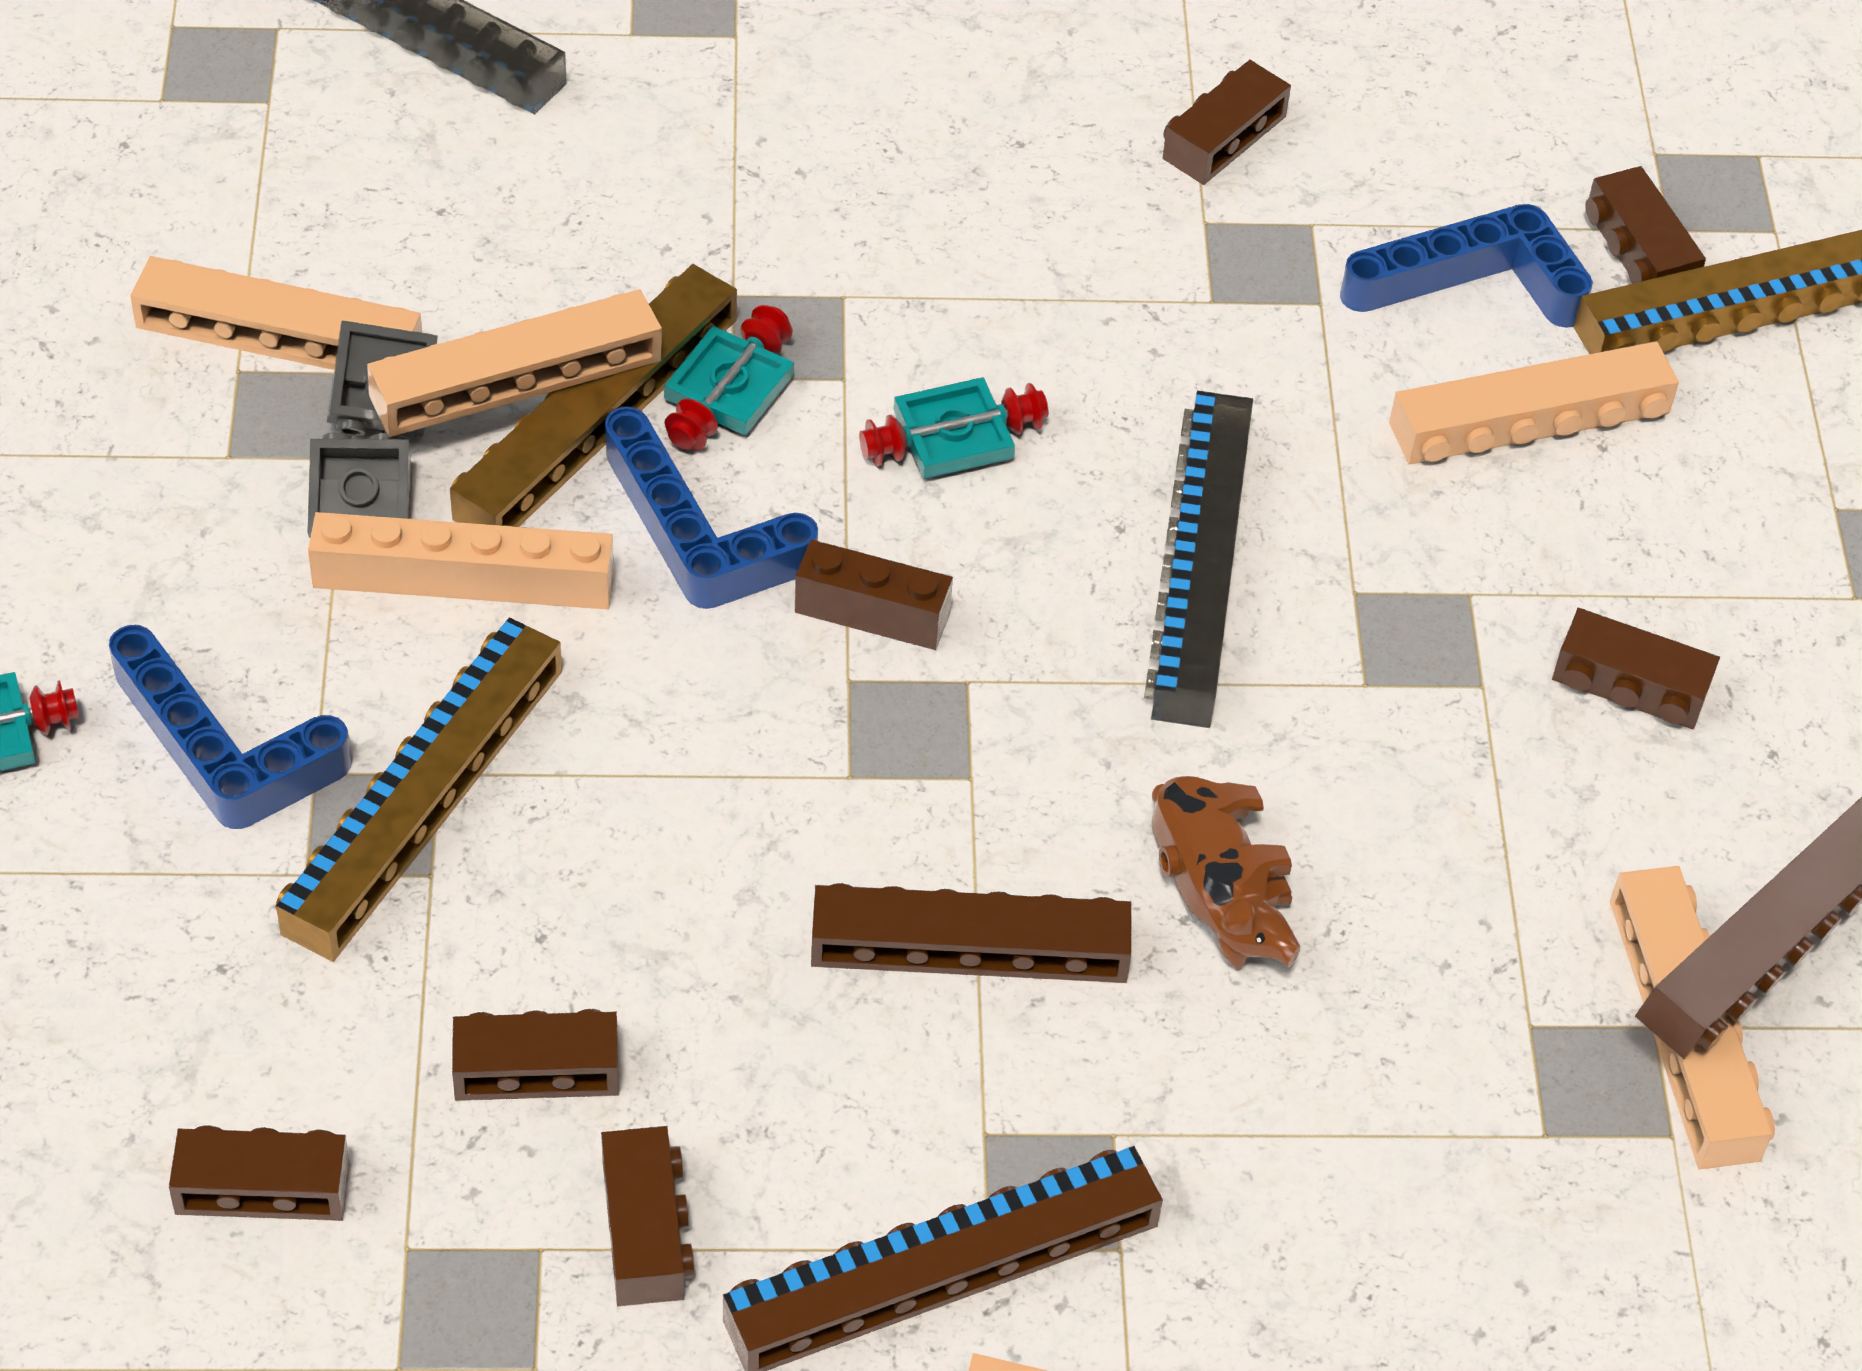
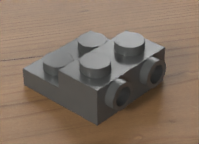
(349, 396)
(359, 476)

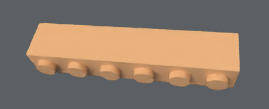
(252, 312)
(514, 362)
(1533, 402)
(461, 560)
(1713, 1086)

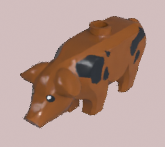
(1220, 871)

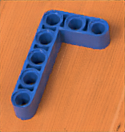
(1467, 251)
(705, 567)
(263, 777)

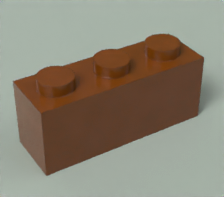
(1225, 121)
(1641, 226)
(873, 594)
(1635, 668)
(535, 1055)
(259, 1173)
(645, 1216)

